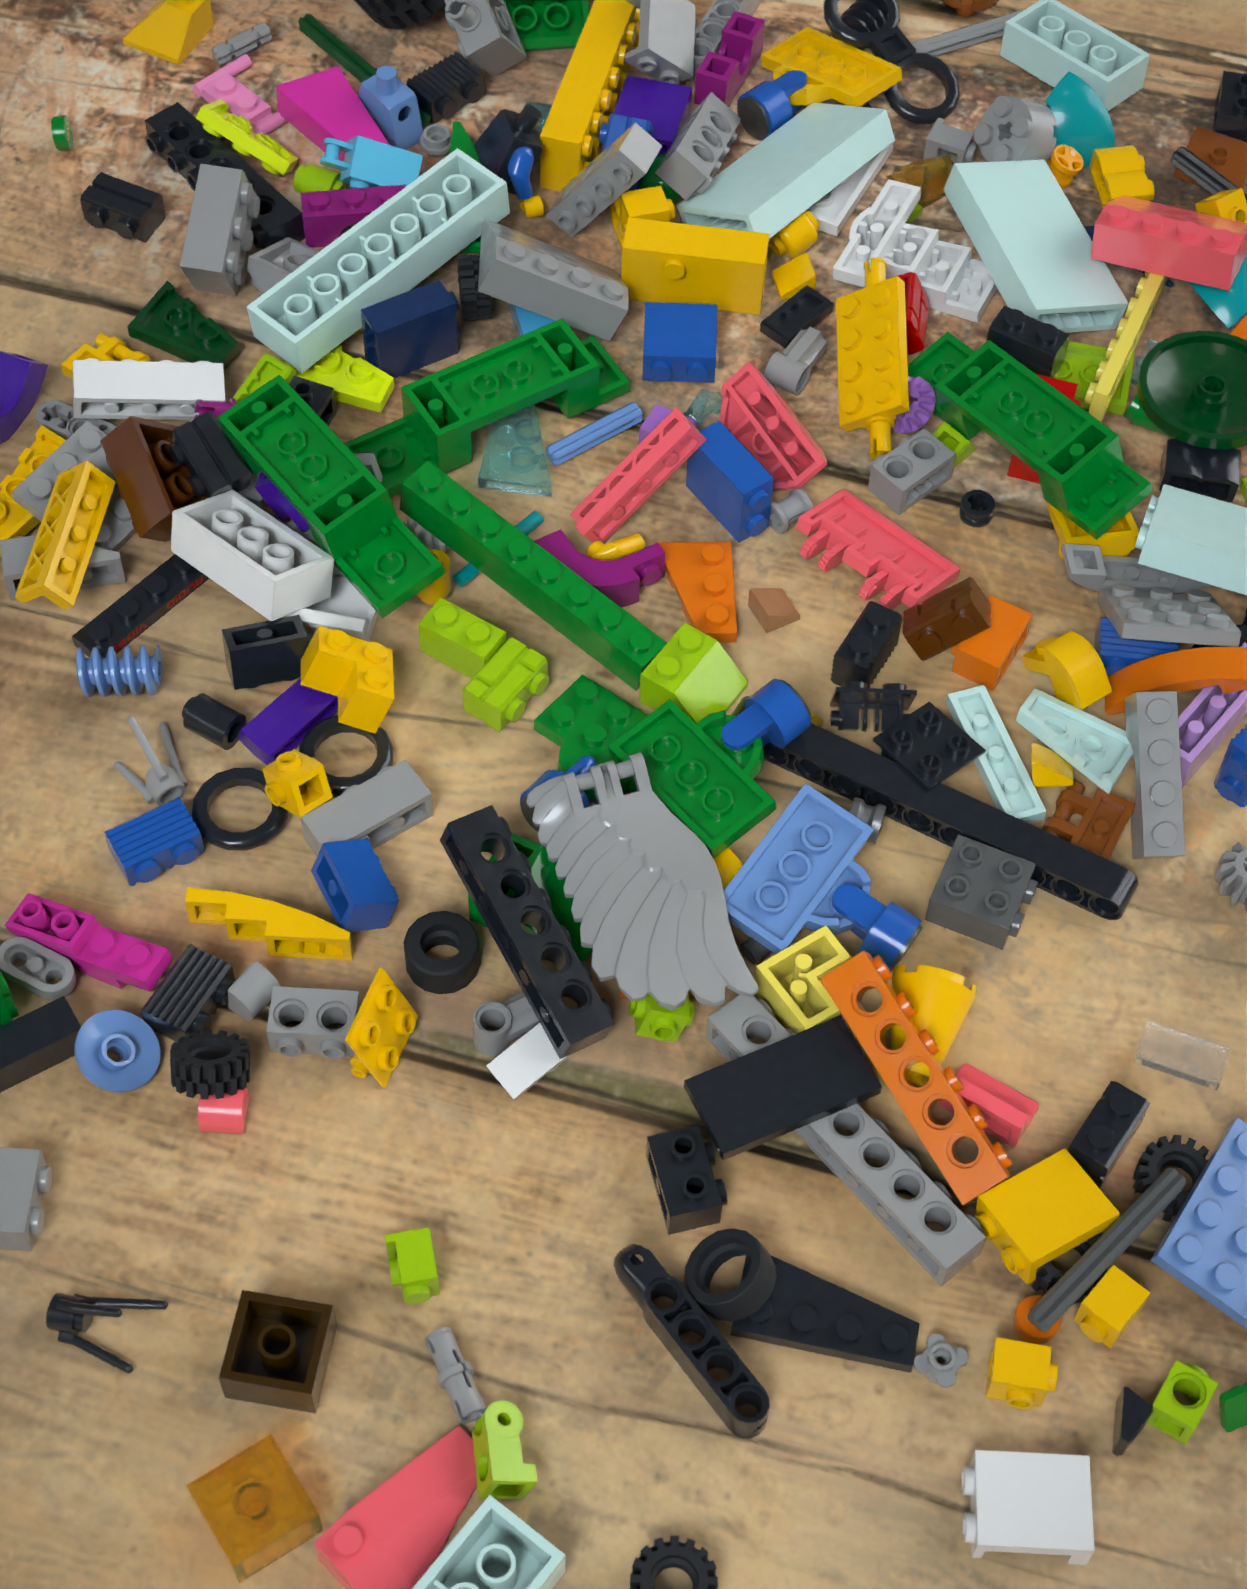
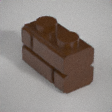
(947, 619)

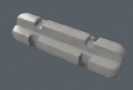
(241, 43)

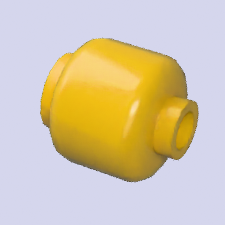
(796, 236)

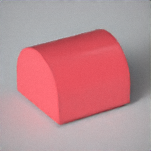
(224, 1114)

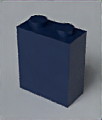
(411, 329)

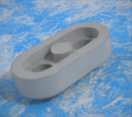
(39, 969)

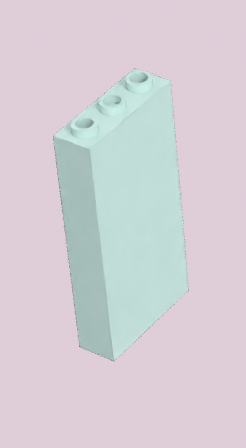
(790, 169)
(1034, 244)
(1195, 538)

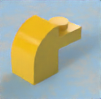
(1072, 667)

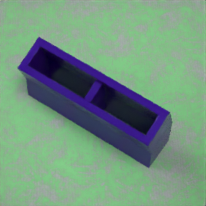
(286, 721)

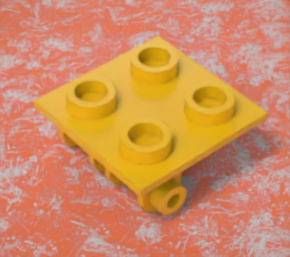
(380, 1030)

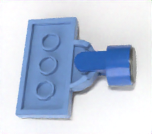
(810, 880)

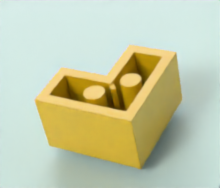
(641, 204)
(354, 672)

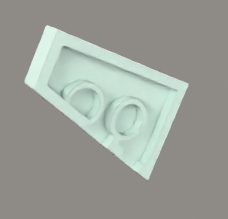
(1078, 737)

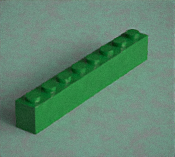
(530, 573)

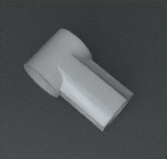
(793, 366)
(512, 1017)

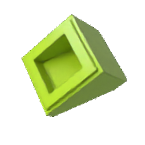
(955, 441)

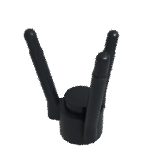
(75, 1314)

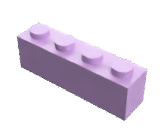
(1207, 725)

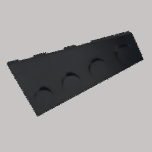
(829, 1321)

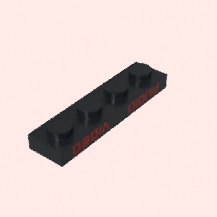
(140, 607)

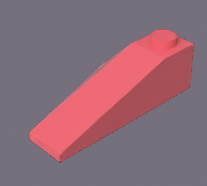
(405, 1521)

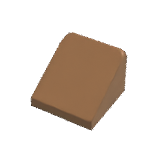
(772, 608)

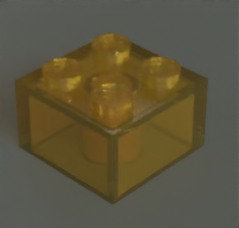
(255, 1508)

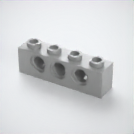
(699, 147)
(604, 180)

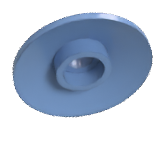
(128, 1038)

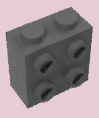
(982, 892)

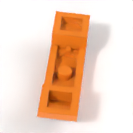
(1179, 672)

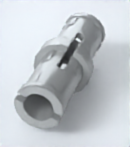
(455, 1375)

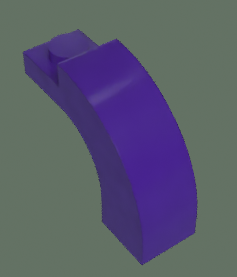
(19, 388)

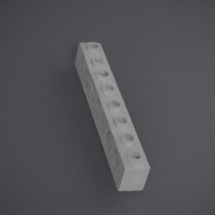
(937, 1252)

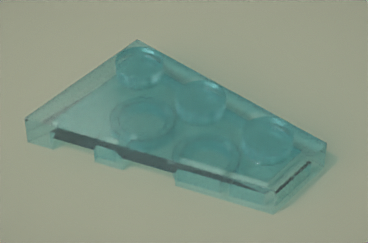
(516, 456)

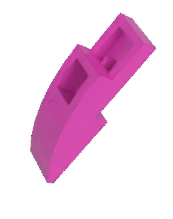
(88, 946)

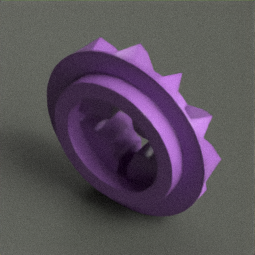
(921, 408)

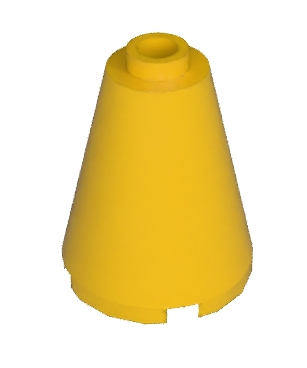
(940, 1008)

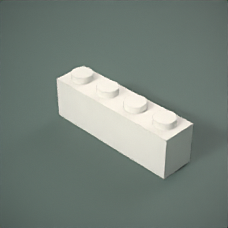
(144, 388)

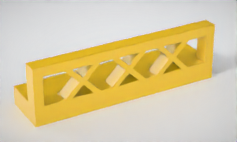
(66, 536)

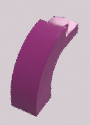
(614, 578)

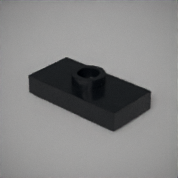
(798, 313)

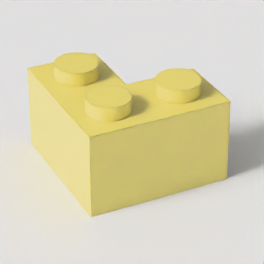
(793, 983)

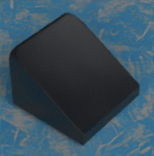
(1130, 1418)

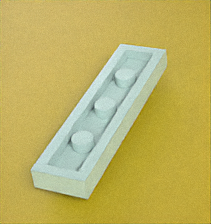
(1000, 764)

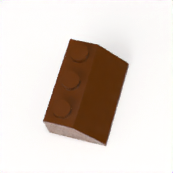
(148, 475)

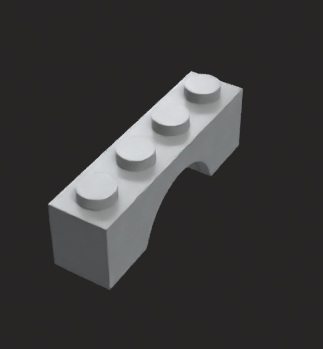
(1155, 742)

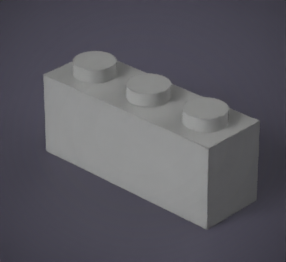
(371, 811)

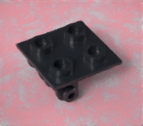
(856, 696)
(928, 745)

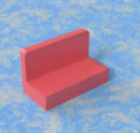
(1002, 1107)

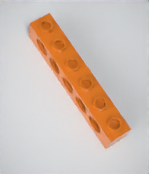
(846, 987)

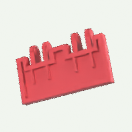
(873, 543)

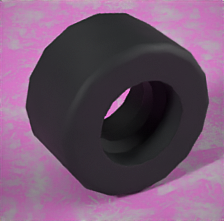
(443, 975)

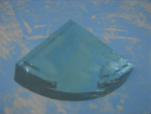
(704, 405)

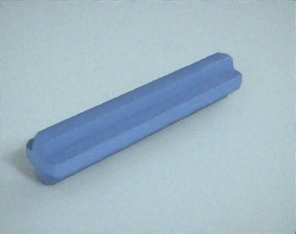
(594, 433)

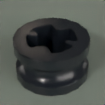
(980, 499)

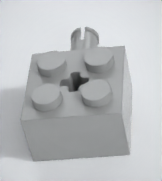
(485, 34)

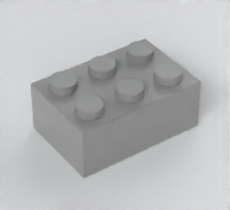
(219, 230)

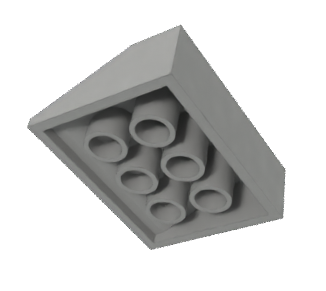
(550, 281)

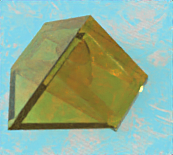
(928, 174)

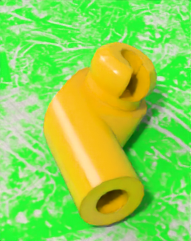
(616, 549)

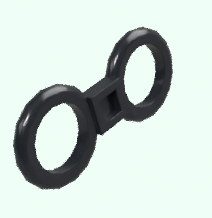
(894, 47)
(255, 778)

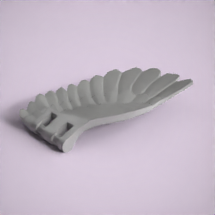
(640, 888)

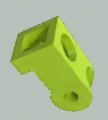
(499, 1454)

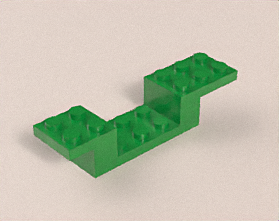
(487, 387)
(1067, 447)
(333, 492)

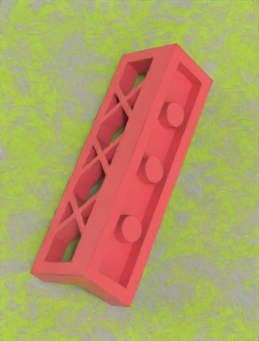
(637, 477)

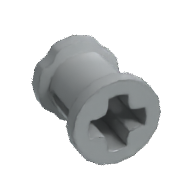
(788, 510)

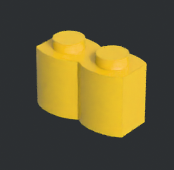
(1120, 173)

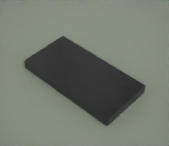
(782, 1087)

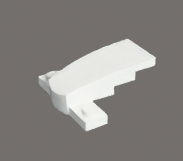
(945, 269)

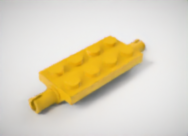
(873, 356)

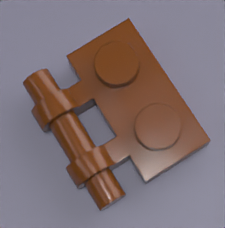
(1101, 822)

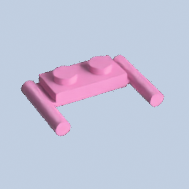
(241, 99)

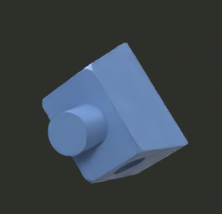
(392, 107)

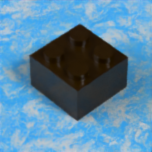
(278, 1351)

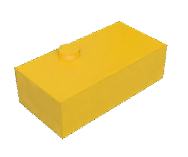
(694, 265)

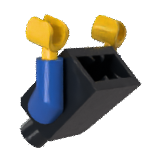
(511, 151)

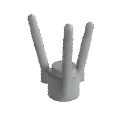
(162, 782)

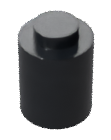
(213, 720)

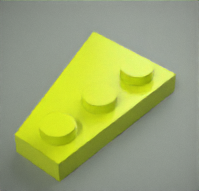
(239, 131)
(353, 380)

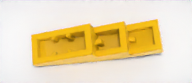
(284, 928)

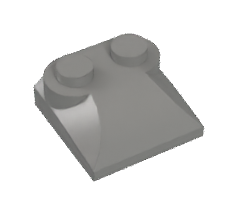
(276, 262)

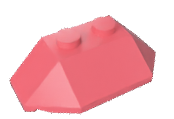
(769, 429)

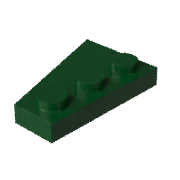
(180, 330)

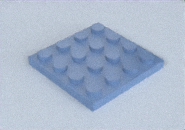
(1209, 1234)

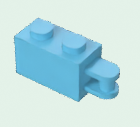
(371, 162)

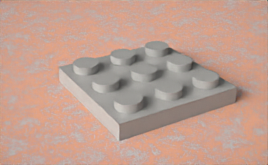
(79, 447)
(1168, 616)

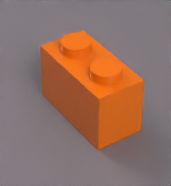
(990, 652)

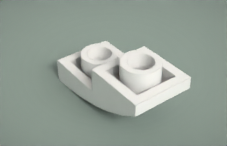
(525, 1062)

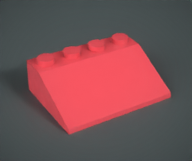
(1170, 241)

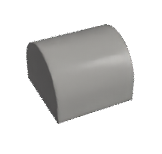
(251, 991)

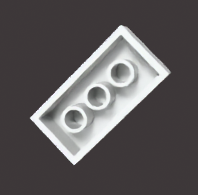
(252, 554)

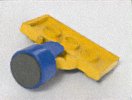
(809, 71)

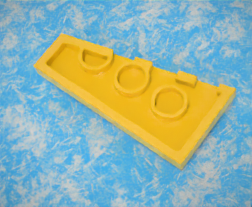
(14, 519)

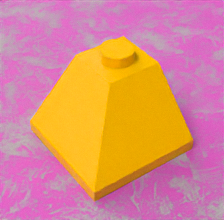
(171, 29)

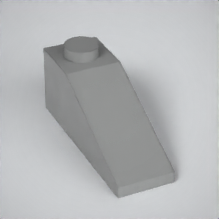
(103, 567)

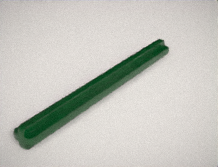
(344, 54)

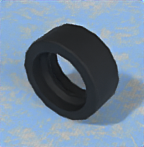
(749, 1294)

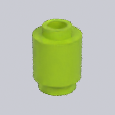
(316, 178)

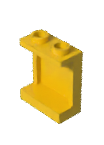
(1043, 1213)

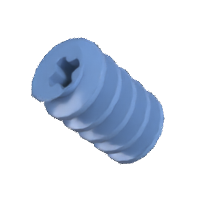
(119, 671)

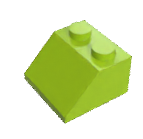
(693, 674)

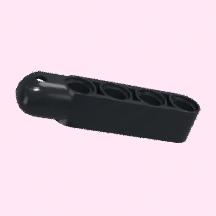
(649, 1281)

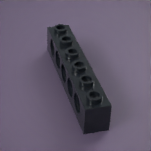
(186, 145)
(565, 1027)

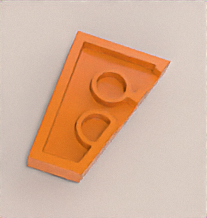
(704, 585)

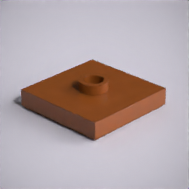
(1221, 153)

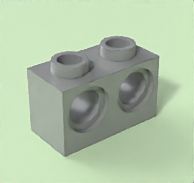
(911, 471)
(315, 1011)

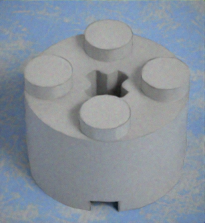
(1016, 130)

